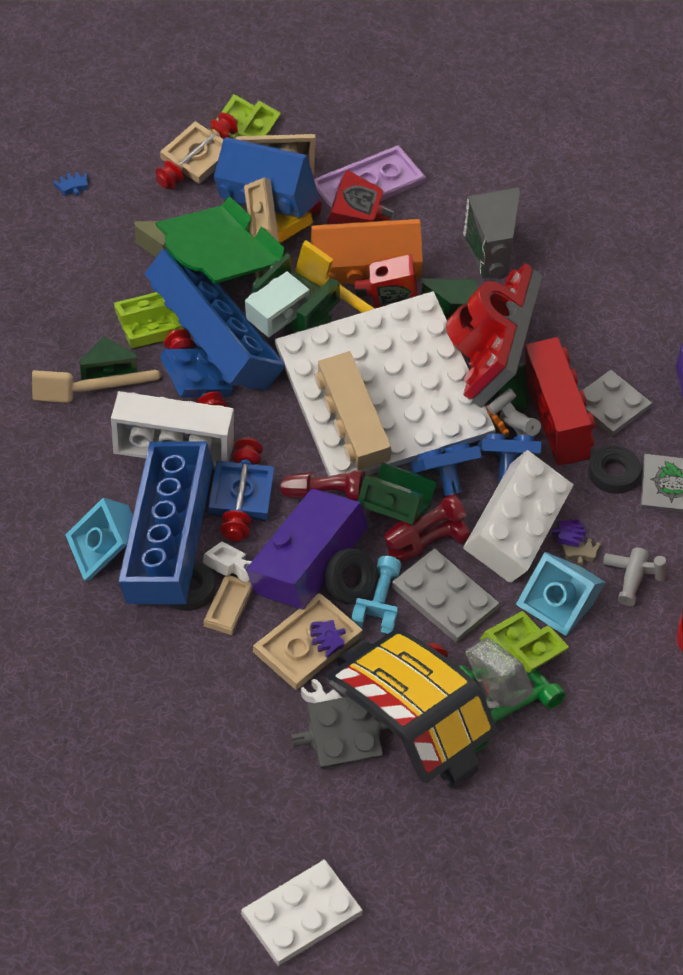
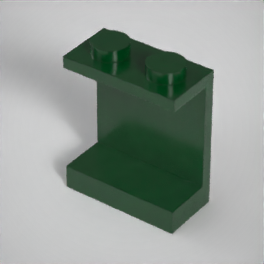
(321, 299)
(397, 493)

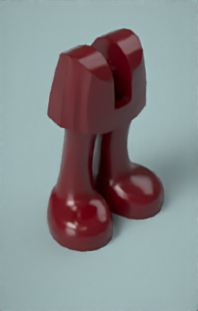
(299, 484)
(408, 540)

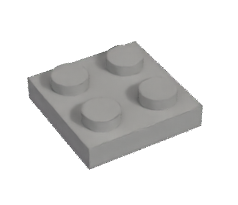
(614, 402)

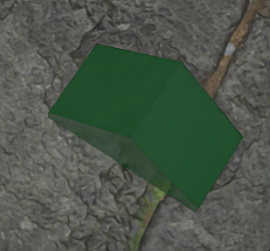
(107, 360)

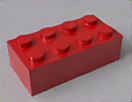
(559, 401)

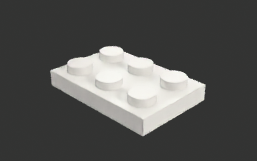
(301, 912)

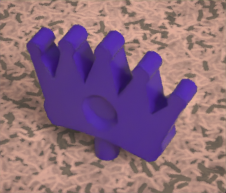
(570, 532)
(327, 636)

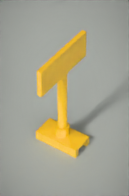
(315, 266)

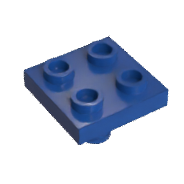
(508, 449)
(446, 464)

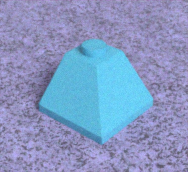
(100, 536)
(560, 593)

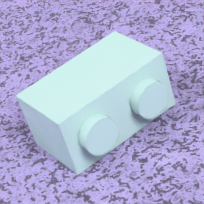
(276, 303)

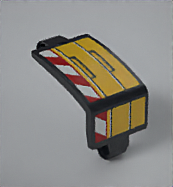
(420, 699)

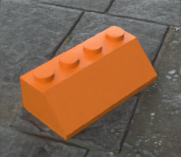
(361, 244)

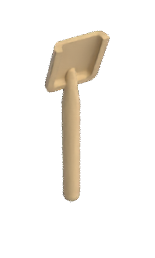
(59, 386)

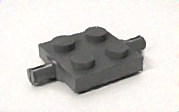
(340, 732)

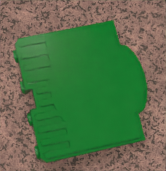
(220, 242)

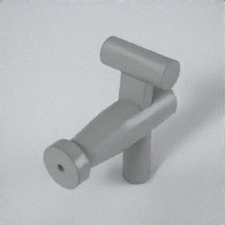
(518, 421)
(635, 567)

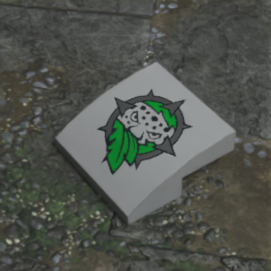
(662, 483)

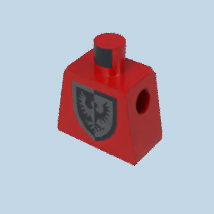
(357, 202)
(389, 281)

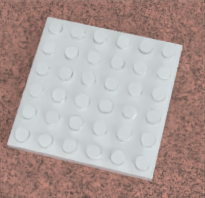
(409, 375)

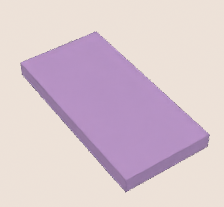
(388, 170)

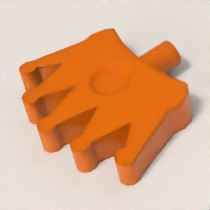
(498, 424)

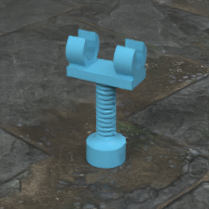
(387, 568)

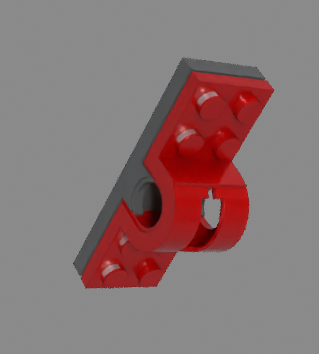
(498, 332)

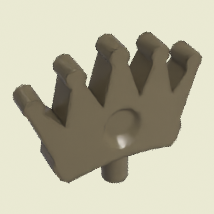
(583, 552)

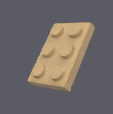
(290, 647)

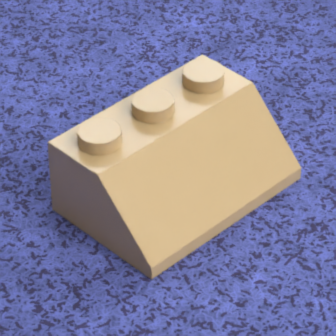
(299, 144)

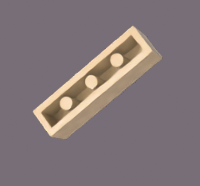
(353, 411)

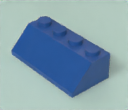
(289, 173)

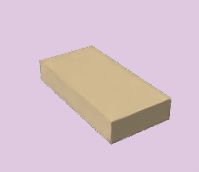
(228, 605)

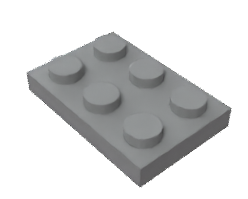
(445, 595)

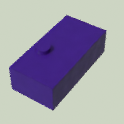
(296, 556)

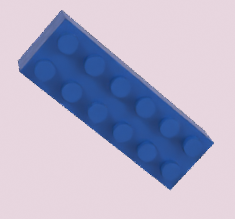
(215, 323)
(166, 523)

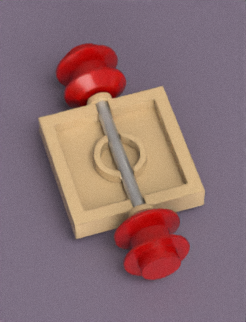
(195, 151)

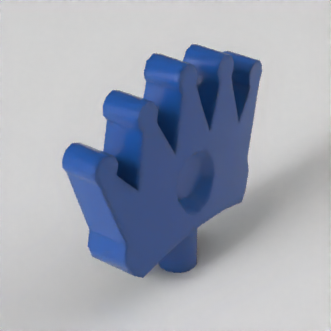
(72, 184)

